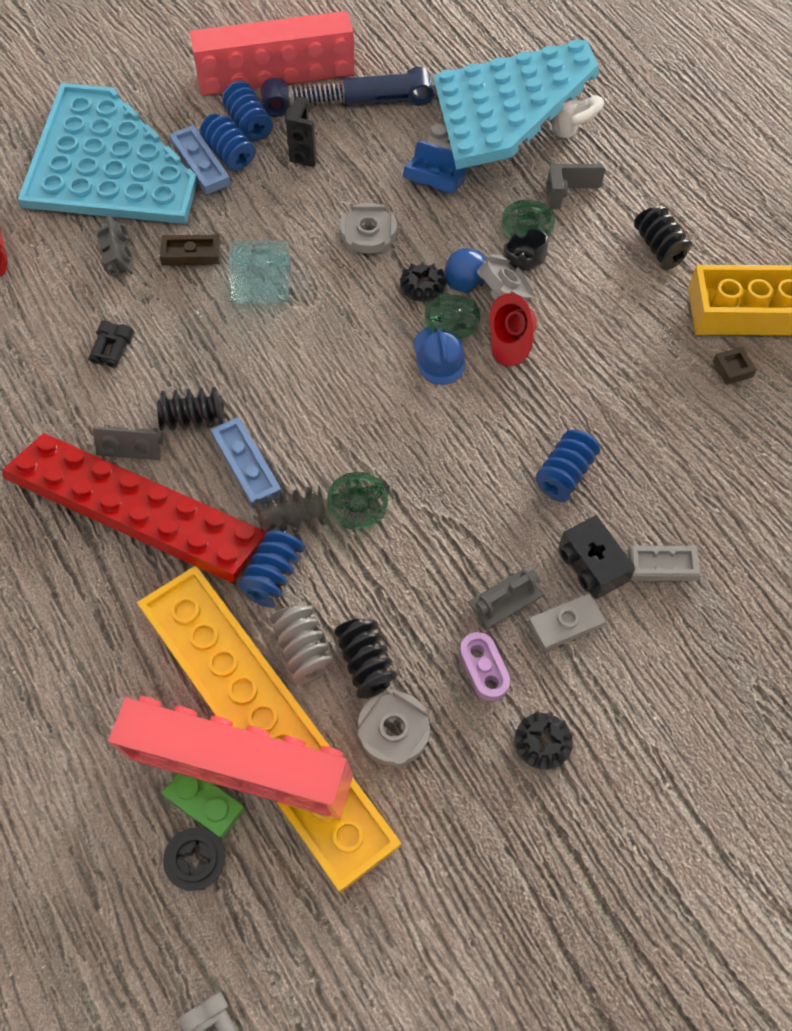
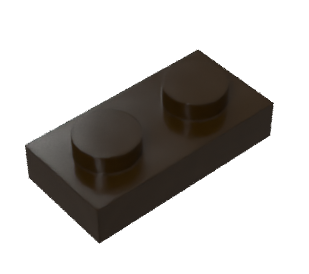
(190, 249)

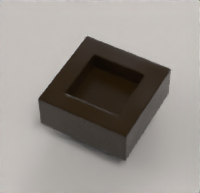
(734, 365)

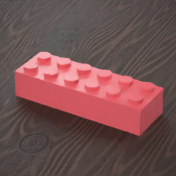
(282, 48)
(233, 756)

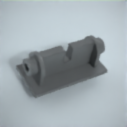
(115, 247)
(127, 443)
(506, 597)

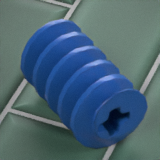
(247, 111)
(227, 141)
(567, 464)
(268, 566)

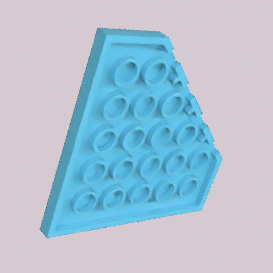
(506, 100)
(105, 162)

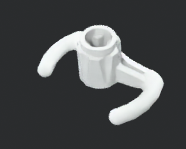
(575, 113)

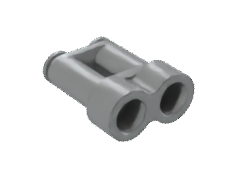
(206, 1014)

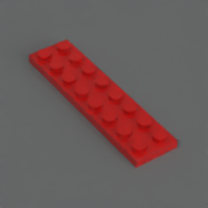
(136, 506)

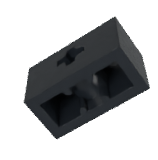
(595, 557)

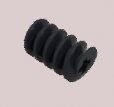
(663, 236)
(190, 409)
(364, 656)

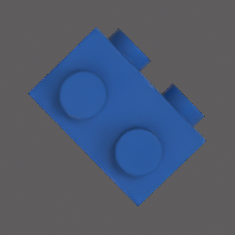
(434, 167)

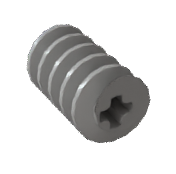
(300, 643)

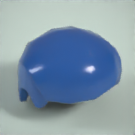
(462, 269)

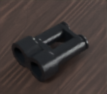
(114, 334)

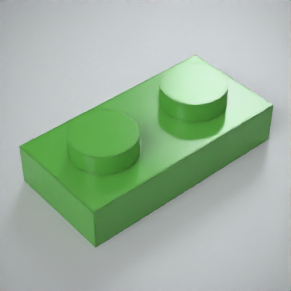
(204, 803)

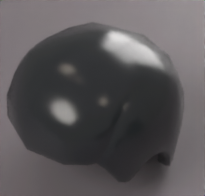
(527, 251)

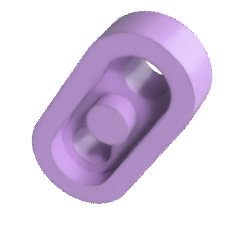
(484, 668)

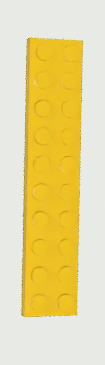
(248, 692)

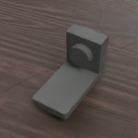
(571, 176)

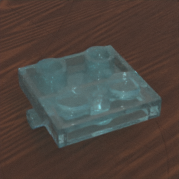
(259, 271)

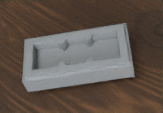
(664, 563)
(566, 622)

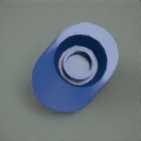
(439, 356)

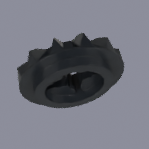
(428, 289)
(528, 745)
(184, 845)

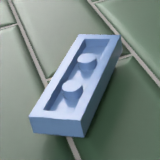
(200, 159)
(245, 461)

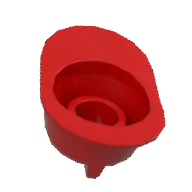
(511, 329)

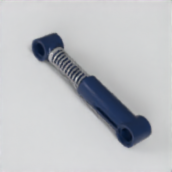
(410, 86)

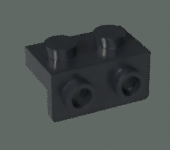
(300, 134)

